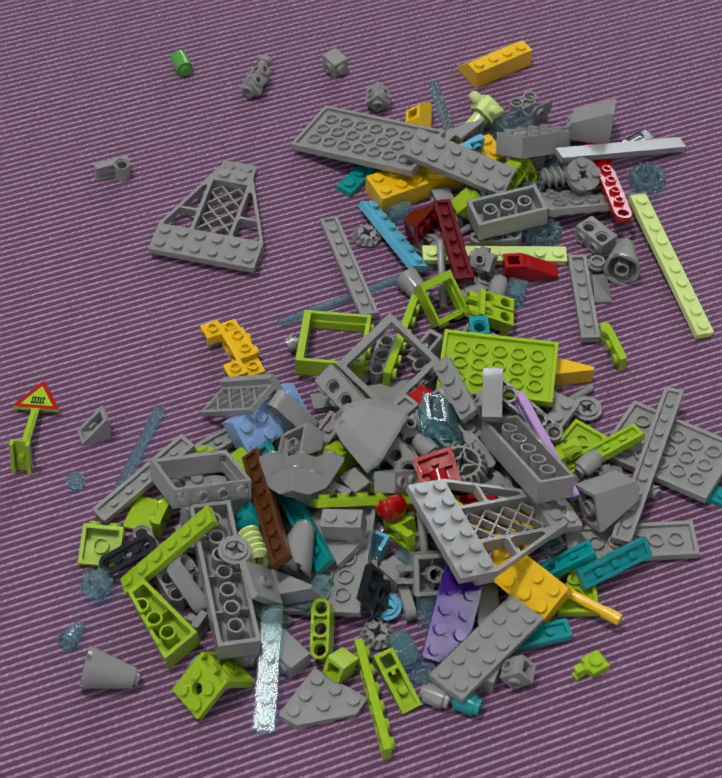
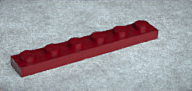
(453, 241)

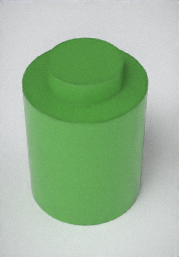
(181, 63)

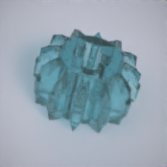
(403, 646)

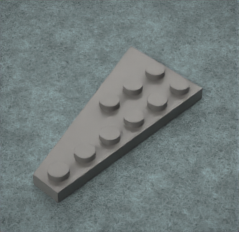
(573, 203)

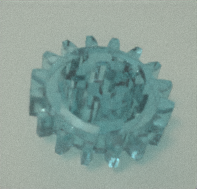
(646, 176)
(544, 234)

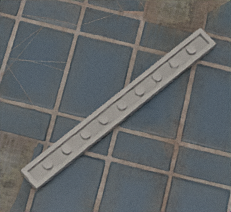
(649, 462)

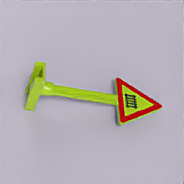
(35, 400)

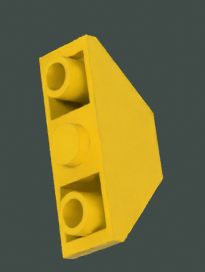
(420, 115)

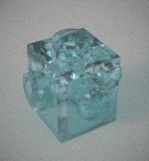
(96, 583)

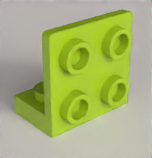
(150, 513)

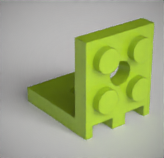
(214, 677)

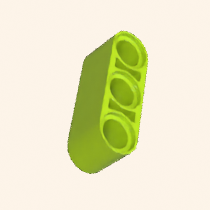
(317, 621)

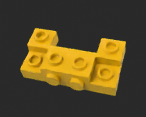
(236, 345)

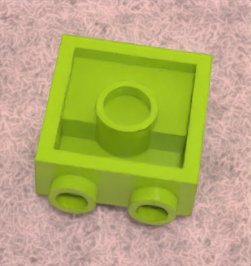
(98, 541)

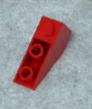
(527, 267)

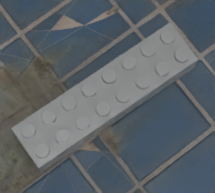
(225, 589)

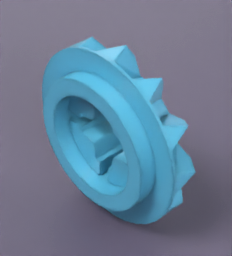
(393, 610)

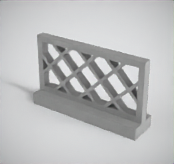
(241, 395)

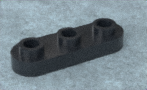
(118, 555)

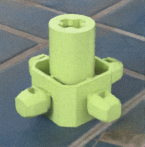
(484, 108)

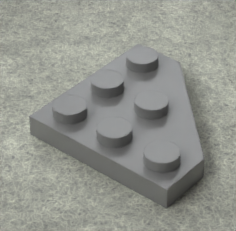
(321, 702)

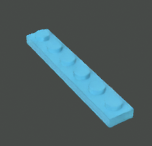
(392, 235)

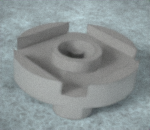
(574, 178)

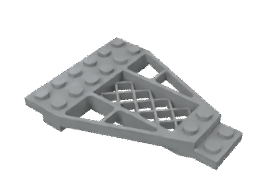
(212, 246)
(458, 538)

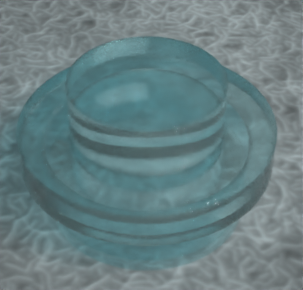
(75, 480)

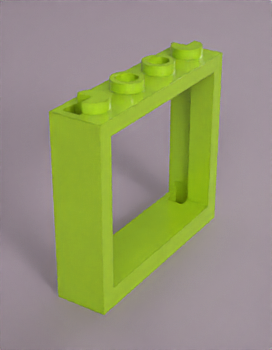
(331, 321)

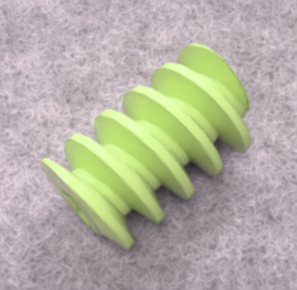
(255, 538)

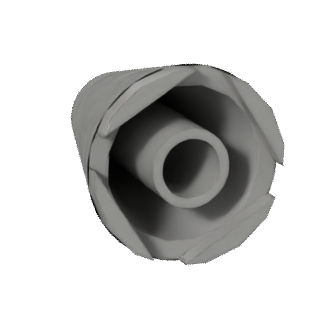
(622, 263)
(301, 546)
(107, 672)

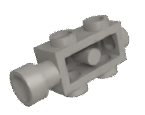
(257, 77)

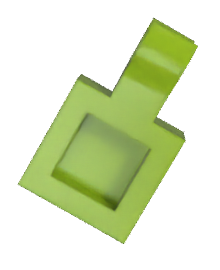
(592, 664)

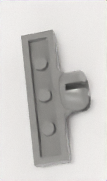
(455, 389)

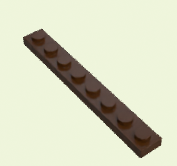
(267, 511)

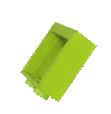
(454, 294)

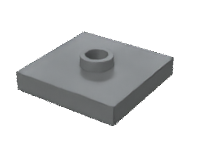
(260, 583)

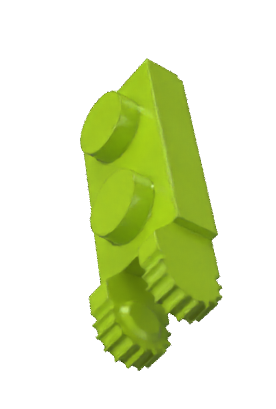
(613, 345)

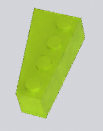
(166, 627)

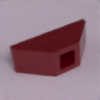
(419, 223)

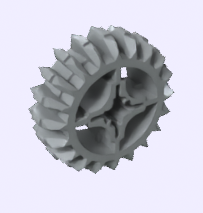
(473, 462)

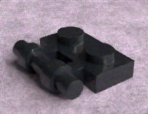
(373, 590)

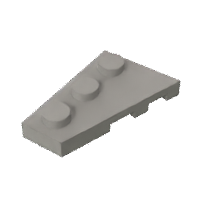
(341, 549)

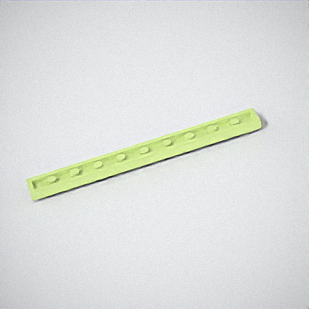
(671, 266)

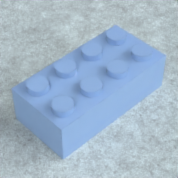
(263, 425)

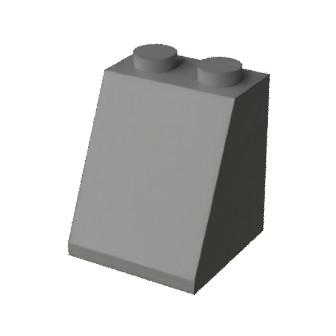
(592, 122)
(606, 498)

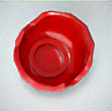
(391, 508)

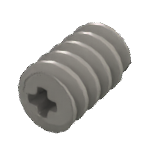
(553, 176)

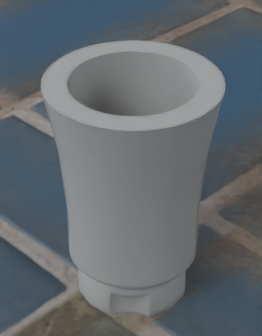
(410, 279)

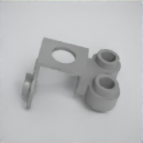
(538, 113)

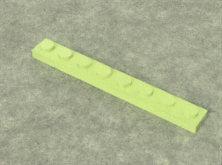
(549, 253)

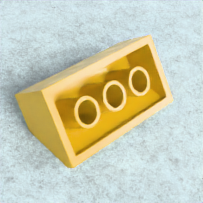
(497, 64)

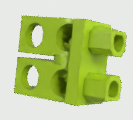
(496, 306)

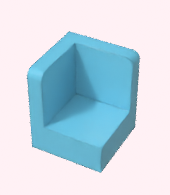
(380, 545)

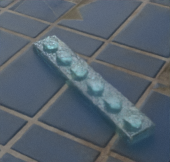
(268, 669)

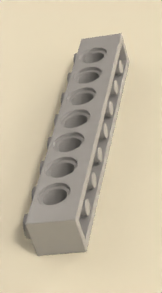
(329, 380)

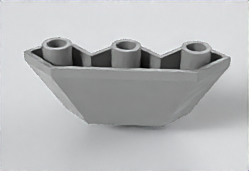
(369, 429)
(300, 472)

